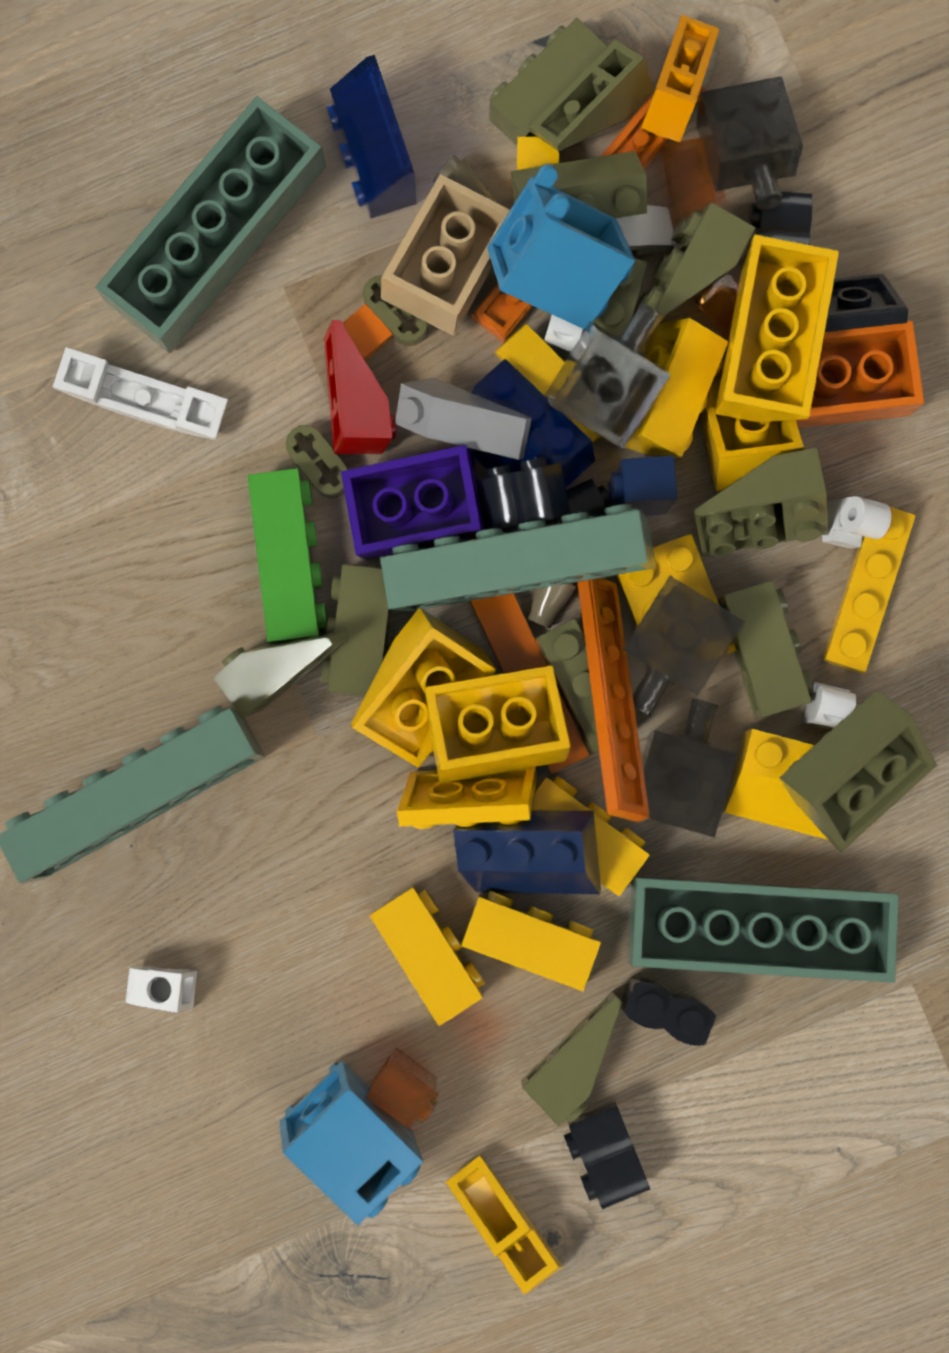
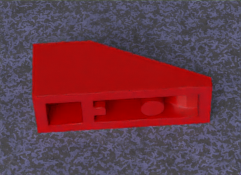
(357, 402)

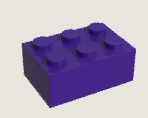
(412, 501)

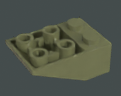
(704, 250)
(767, 506)

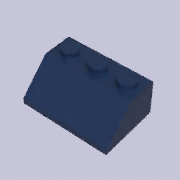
(539, 855)

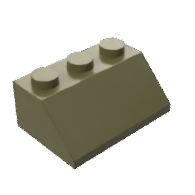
(859, 769)

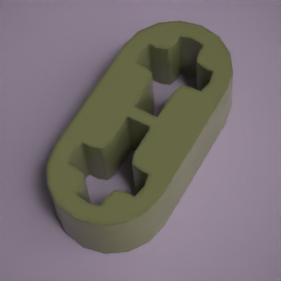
(389, 316)
(310, 467)

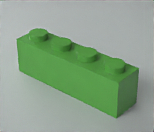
(285, 555)

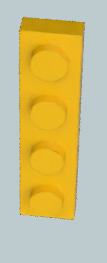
(867, 595)

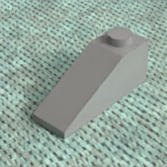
(461, 418)

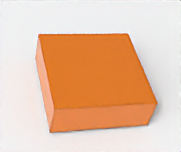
(367, 331)

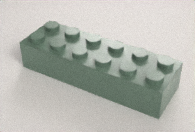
(212, 224)
(518, 561)
(129, 796)
(763, 929)

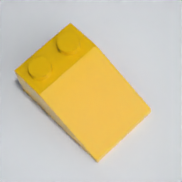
(742, 445)
(419, 657)

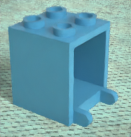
(559, 252)
(349, 1144)

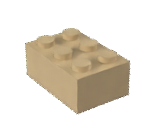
(444, 255)

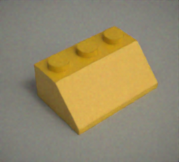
(693, 359)
(496, 724)
(756, 785)

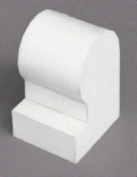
(562, 336)
(853, 518)
(828, 706)
(161, 988)

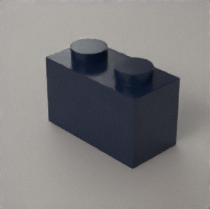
(644, 484)

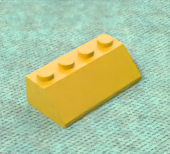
(777, 331)

